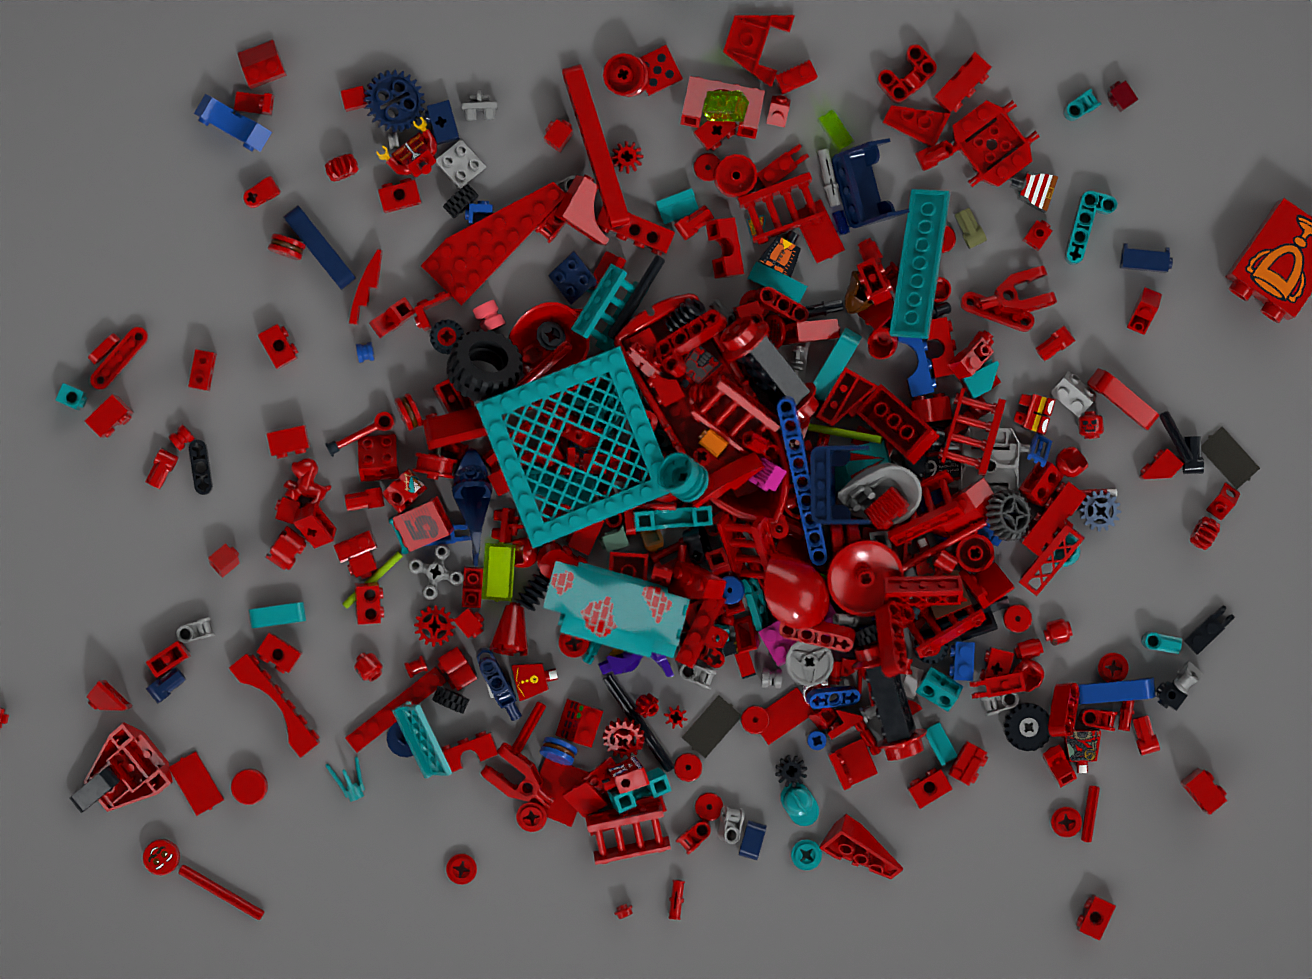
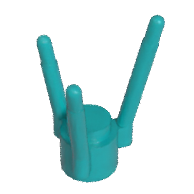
(353, 790)

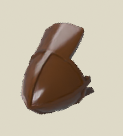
(855, 296)

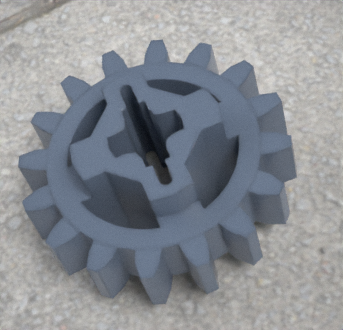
(1093, 516)

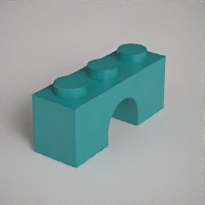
(658, 786)

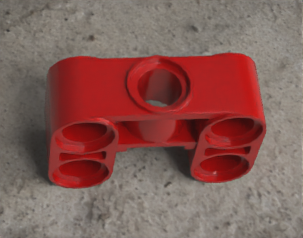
(913, 80)

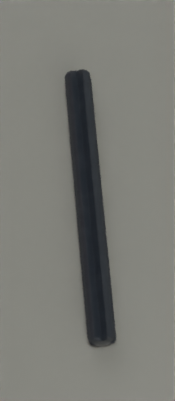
(629, 710)

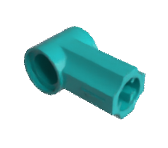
(1163, 643)

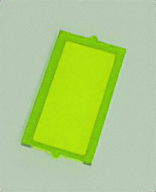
(498, 572)

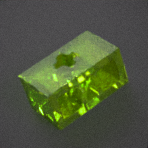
(725, 106)

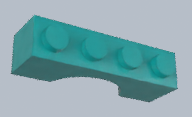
(681, 517)

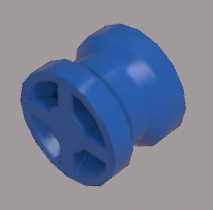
(365, 352)
(818, 737)

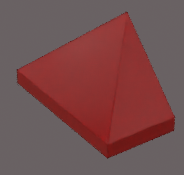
(746, 635)

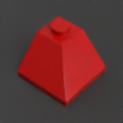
(107, 698)

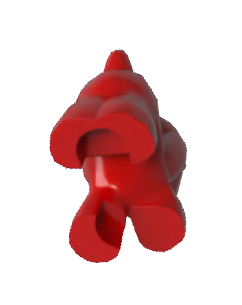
(305, 486)

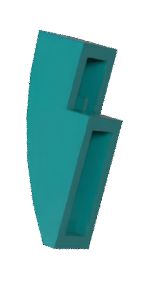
(771, 278)

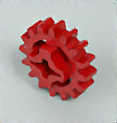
(426, 625)
(623, 737)

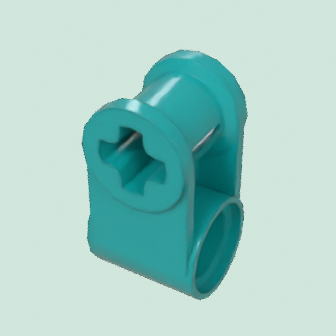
(1084, 104)

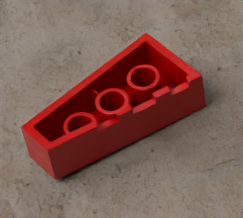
(1053, 517)

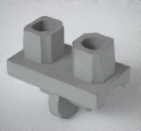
(472, 108)

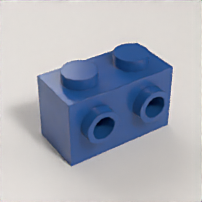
(963, 660)

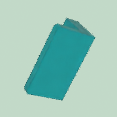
(677, 206)
(940, 743)

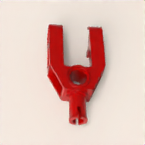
(1015, 305)
(526, 767)

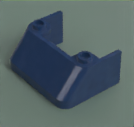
(859, 187)
(823, 465)

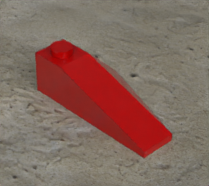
(855, 843)

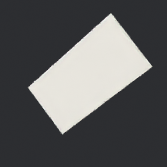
(912, 681)

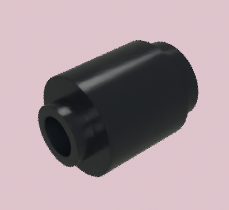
(666, 442)

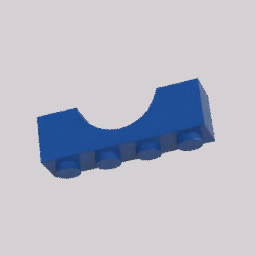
(920, 381)

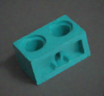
(939, 689)

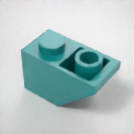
(982, 379)

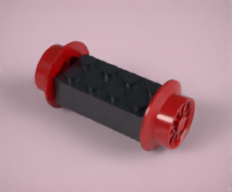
(751, 347)
(898, 728)

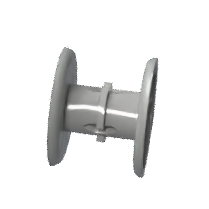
(809, 675)

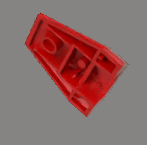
(136, 763)

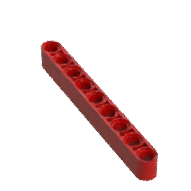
(596, 146)

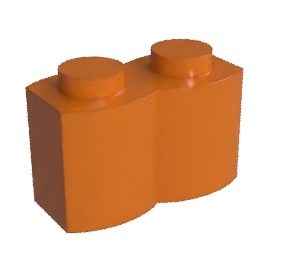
(712, 442)

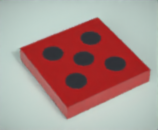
(662, 70)

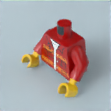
(415, 155)

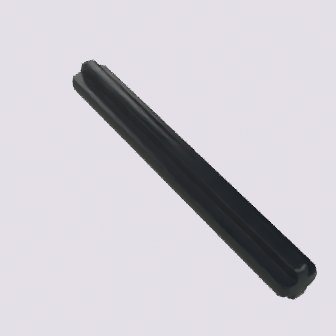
(636, 296)

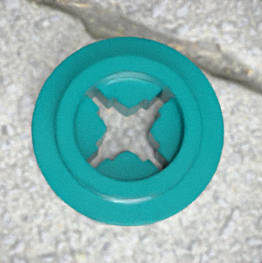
(806, 864)

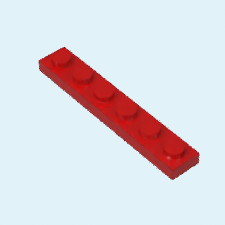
(385, 718)

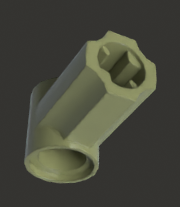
(972, 233)

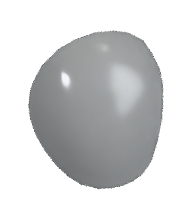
(876, 480)

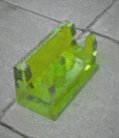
(835, 130)

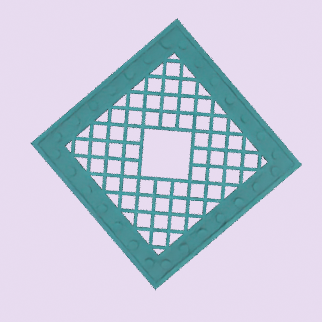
(492, 409)

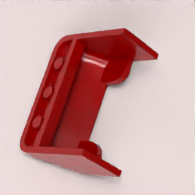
(453, 428)

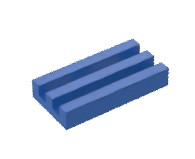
(1036, 456)

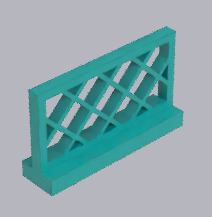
(421, 740)

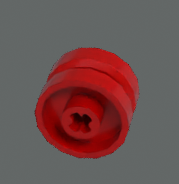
(637, 77)
(735, 187)
(842, 537)

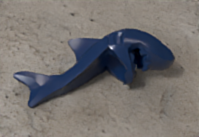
(472, 495)

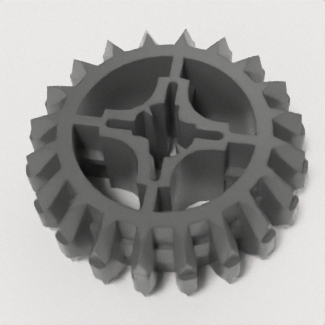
(1008, 515)

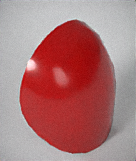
(524, 336)
(795, 592)

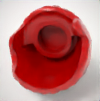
(881, 343)
(1071, 462)
(524, 553)
(1032, 673)

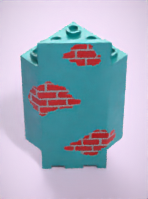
(616, 609)

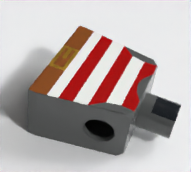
(1035, 189)

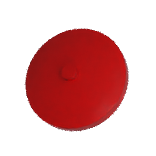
(858, 575)

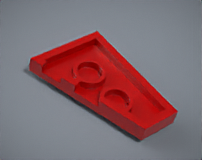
(916, 123)

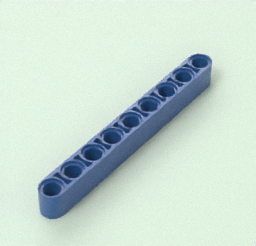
(801, 471)

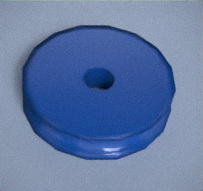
(738, 590)

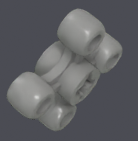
(445, 574)

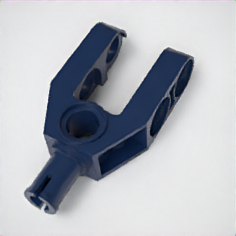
(498, 683)

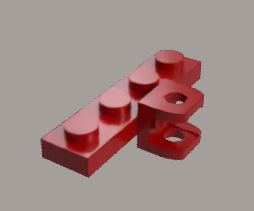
(703, 632)

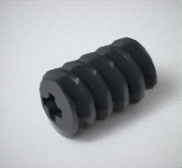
(684, 314)
(534, 591)

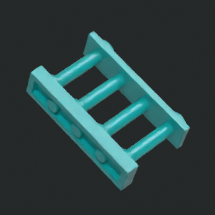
(598, 303)

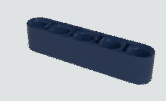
(319, 247)

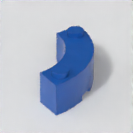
(236, 125)

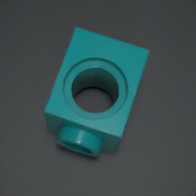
(63, 395)

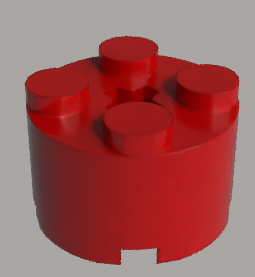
(285, 548)
(985, 553)

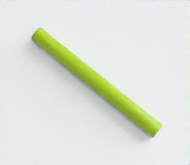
(845, 433)
(376, 576)

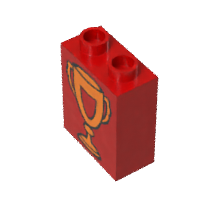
(1277, 263)

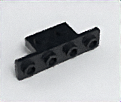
(987, 625)

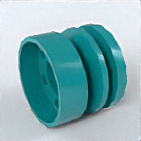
(682, 477)

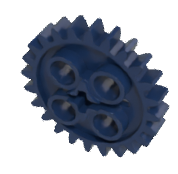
(385, 85)

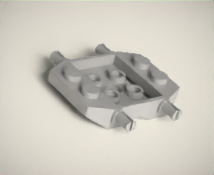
(1005, 461)

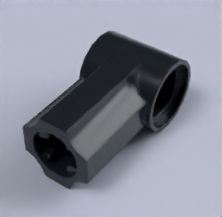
(1195, 466)

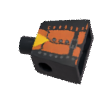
(782, 254)

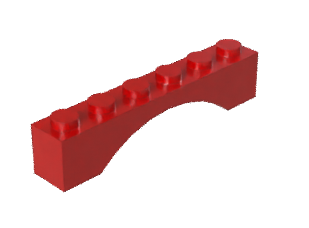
(299, 735)

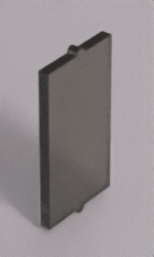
(1229, 458)
(711, 726)

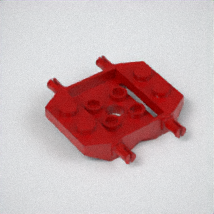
(1006, 137)

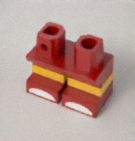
(1038, 405)

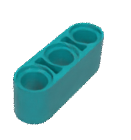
(277, 615)

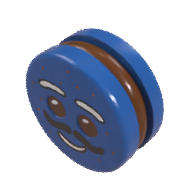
(558, 751)

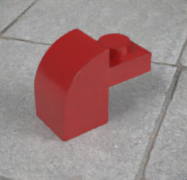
(392, 318)
(1059, 765)

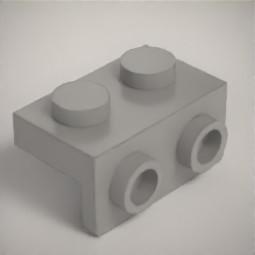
(1074, 394)

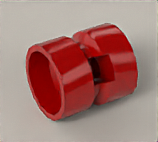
(943, 290)

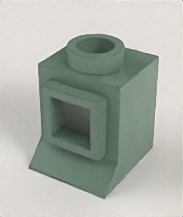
(614, 540)

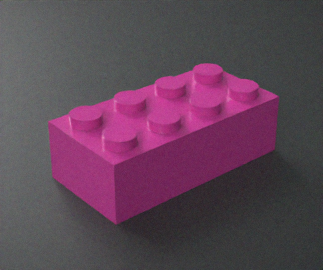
(778, 645)

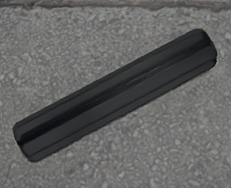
(1176, 437)

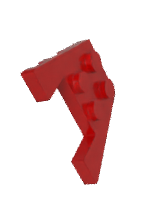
(748, 39)

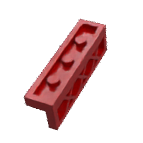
(1048, 551)
(923, 588)

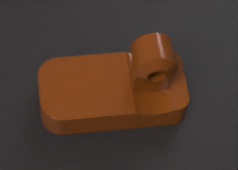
(652, 540)

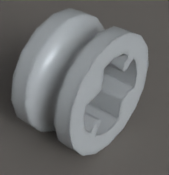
(393, 140)

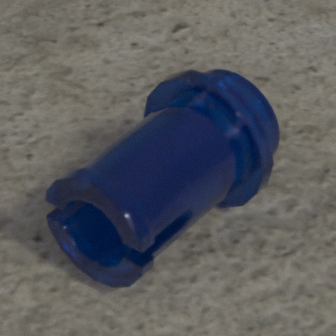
(841, 223)

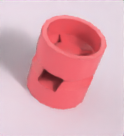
(488, 316)

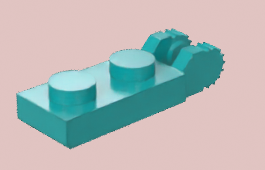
(756, 604)

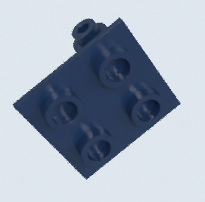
(572, 278)

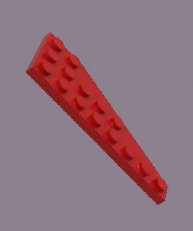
(476, 252)

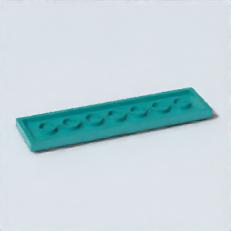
(919, 263)

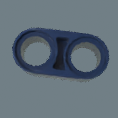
(752, 840)

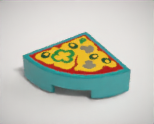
(751, 228)

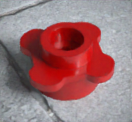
(623, 911)

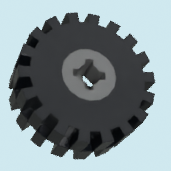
(1021, 719)

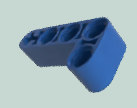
(1117, 691)

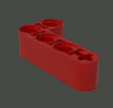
(710, 323)
(1123, 398)
(839, 638)
(891, 639)

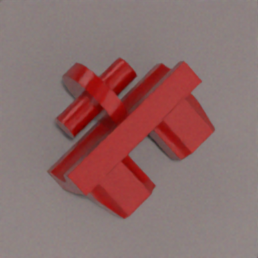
(509, 525)

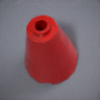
(511, 632)

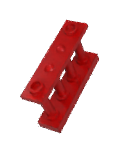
(767, 196)
(739, 398)
(990, 427)
(934, 517)
(762, 542)
(926, 648)
(634, 816)

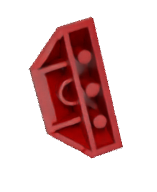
(973, 501)

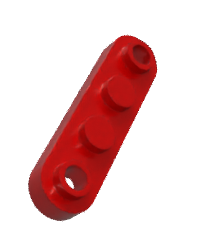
(994, 314)
(119, 358)

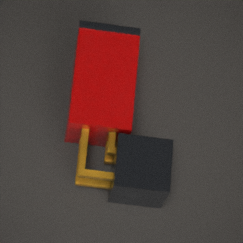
(743, 660)

